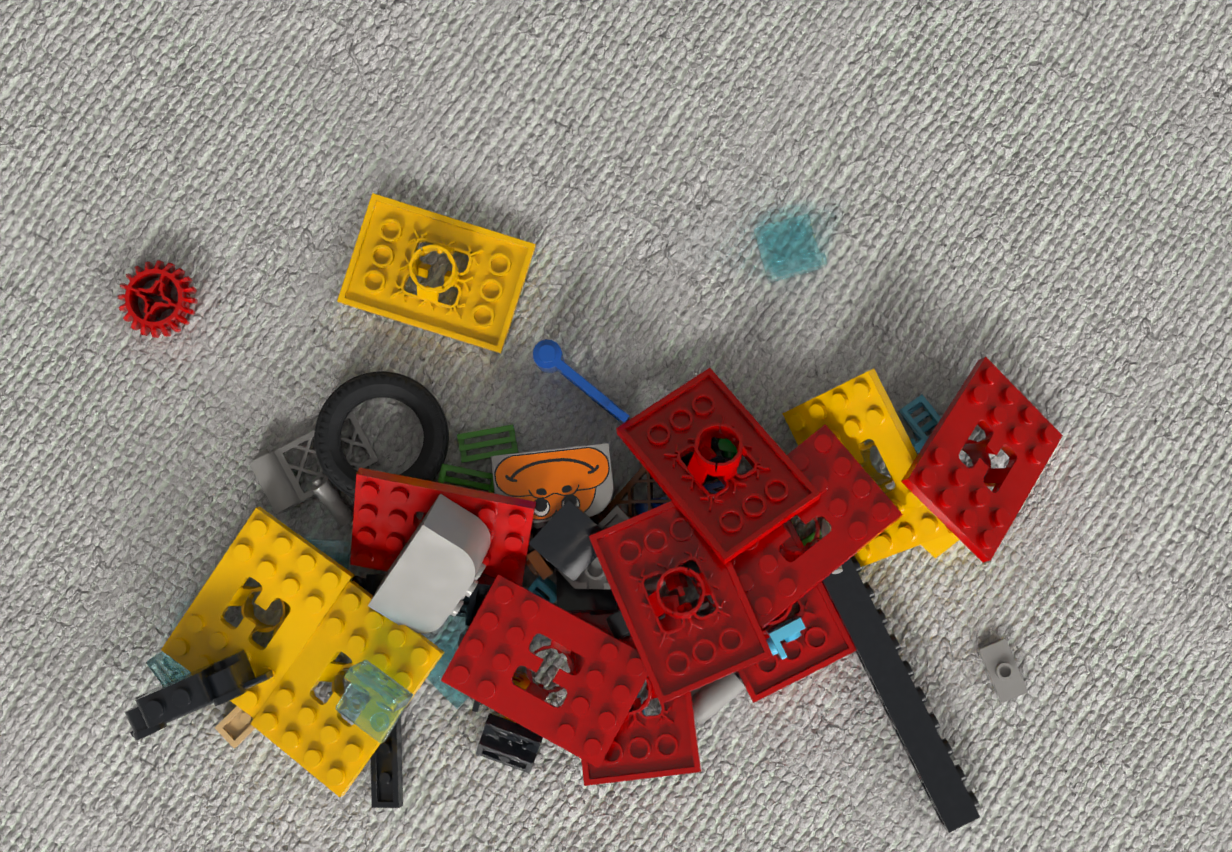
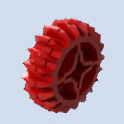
(155, 309)

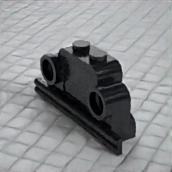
(191, 692)

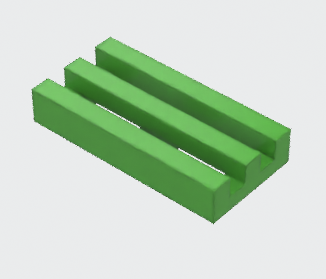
(512, 439)
(447, 467)

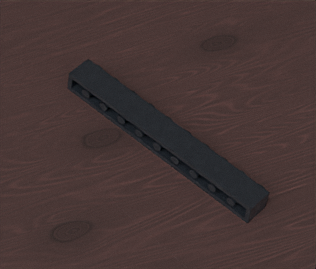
(901, 698)

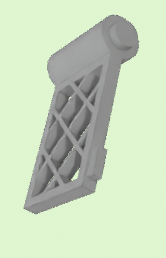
(280, 482)
(714, 696)

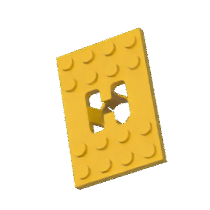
(389, 255)
(863, 412)
(288, 571)
(314, 730)

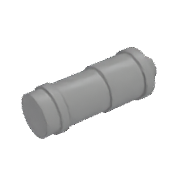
(330, 498)

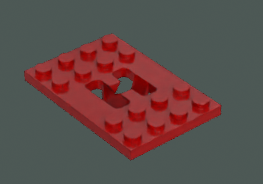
(961, 493)
(847, 501)
(750, 502)
(387, 519)
(501, 642)
(702, 646)
(817, 647)
(647, 744)

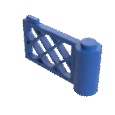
(550, 359)

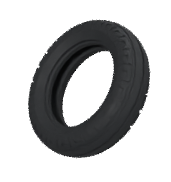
(371, 386)

